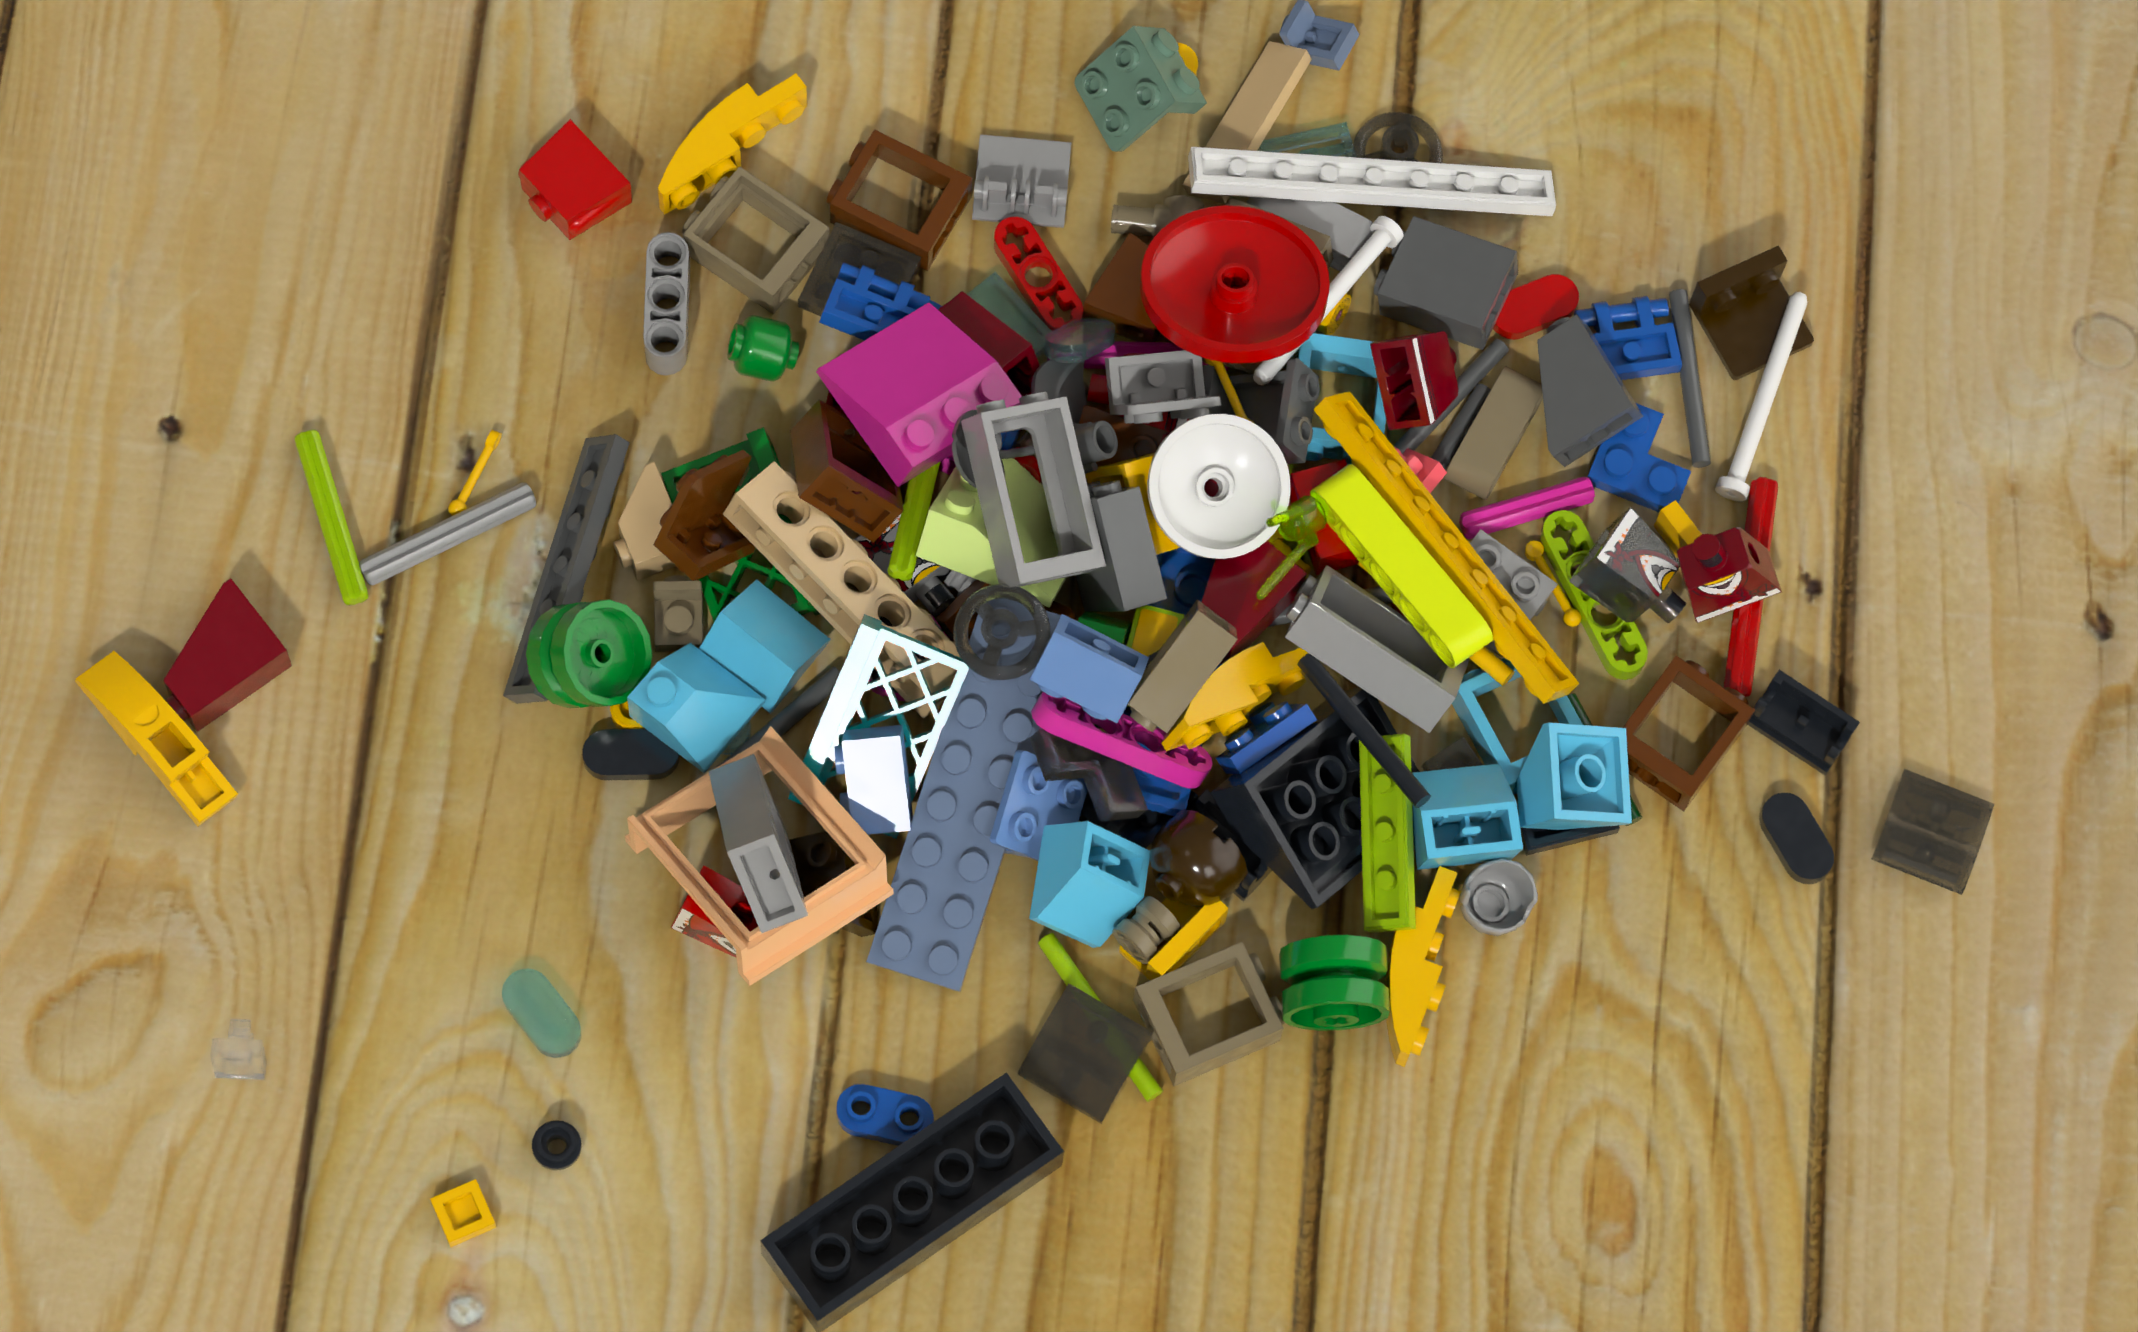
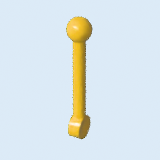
(1228, 387)
(492, 442)
(1534, 552)

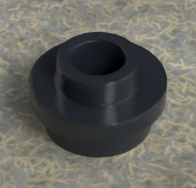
(549, 1132)

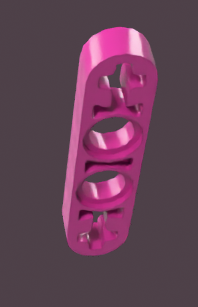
(1072, 723)

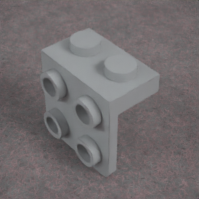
(1157, 383)

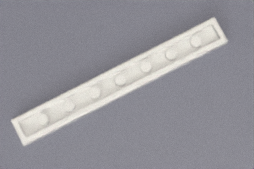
(1371, 181)

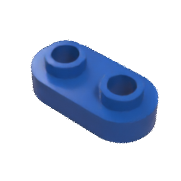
(883, 1119)

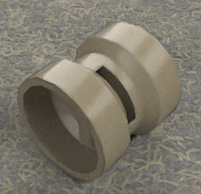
(1146, 929)

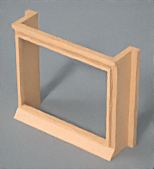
(827, 907)

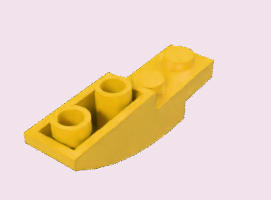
(716, 141)
(1233, 692)
(158, 736)
(1411, 977)

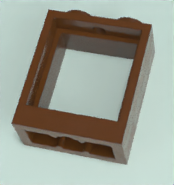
(940, 222)
(842, 473)
(1658, 771)

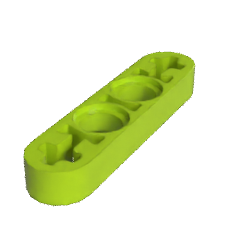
(1630, 639)

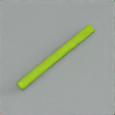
(1071, 975)

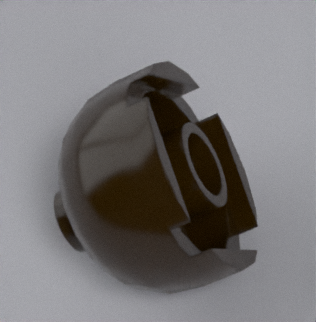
(1193, 862)

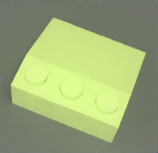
(958, 536)

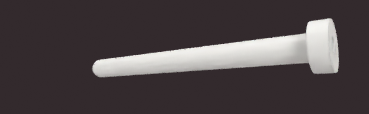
(1384, 234)
(1734, 485)

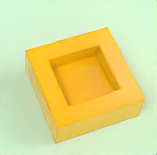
(1676, 527)
(463, 1213)

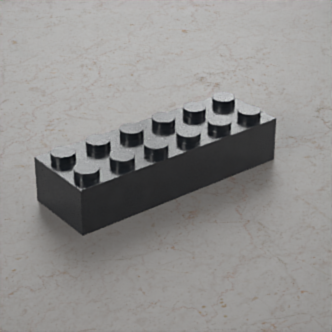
(912, 1202)

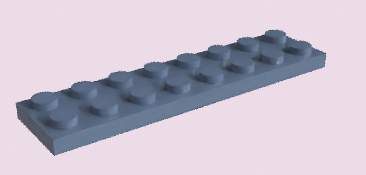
(948, 854)

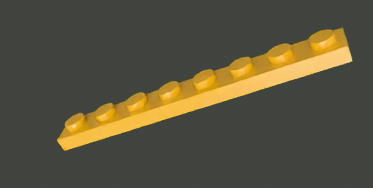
(1407, 496)

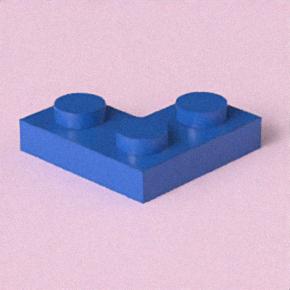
(1633, 474)
(1269, 730)

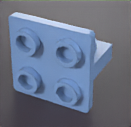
(1032, 804)

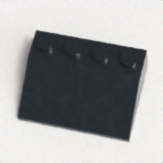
(1305, 802)

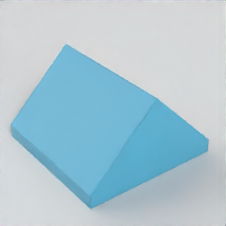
(764, 643)

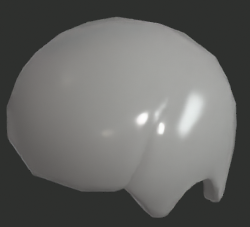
(1498, 897)

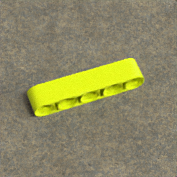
(1402, 566)

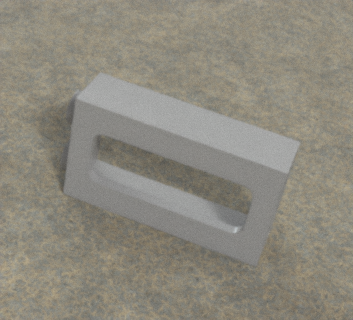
(1062, 482)
(1372, 647)
(757, 843)

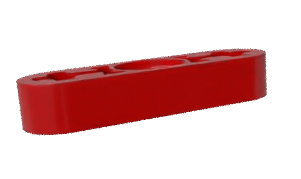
(1011, 257)

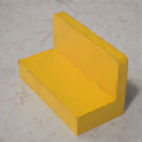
(1196, 928)

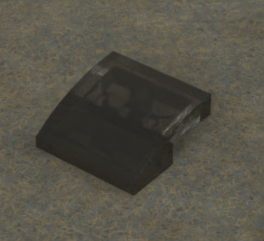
(1933, 831)
(1085, 1053)

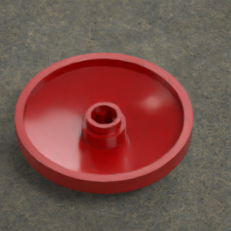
(1234, 284)

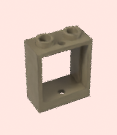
(790, 268)
(1181, 668)
(1166, 1039)

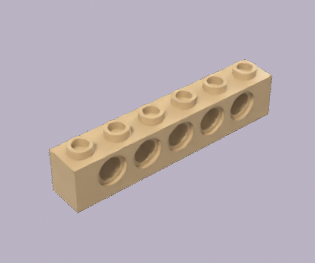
(823, 580)

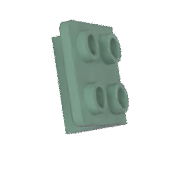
(1137, 85)

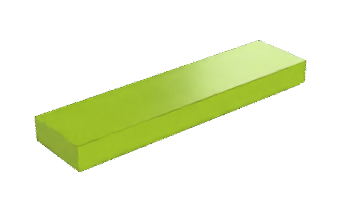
(1386, 843)

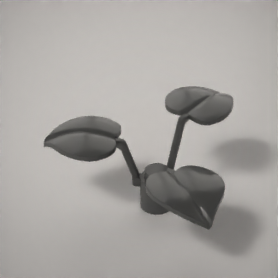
(1059, 379)

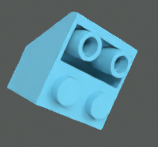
(1466, 818)
(1087, 881)

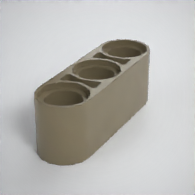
(1495, 433)

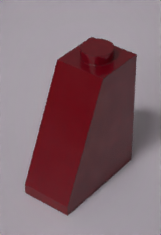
(996, 338)
(1234, 588)
(224, 659)

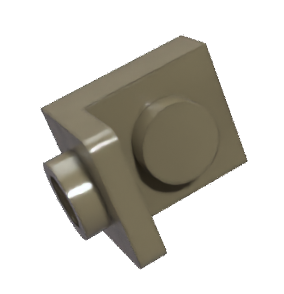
(678, 613)

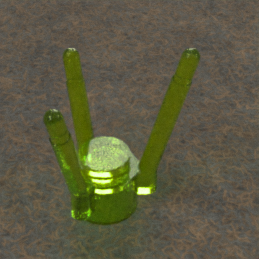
(1297, 524)

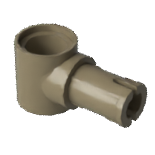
(1149, 220)

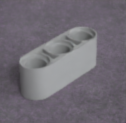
(1345, 227)
(666, 283)

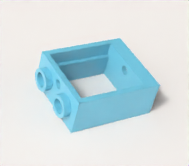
(1345, 357)
(1479, 729)

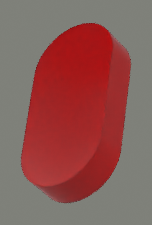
(1536, 306)

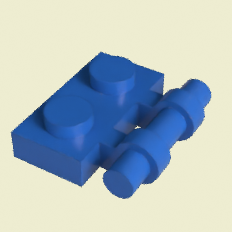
(868, 303)
(1639, 350)

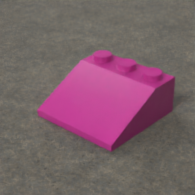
(912, 387)

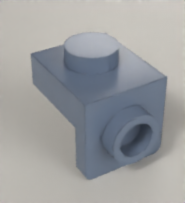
(1324, 38)

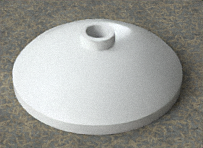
(1249, 477)

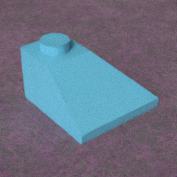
(693, 705)
(1575, 778)

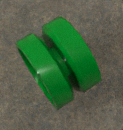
(588, 653)
(1334, 982)

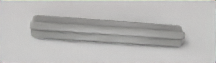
(447, 533)

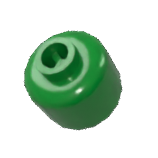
(762, 348)

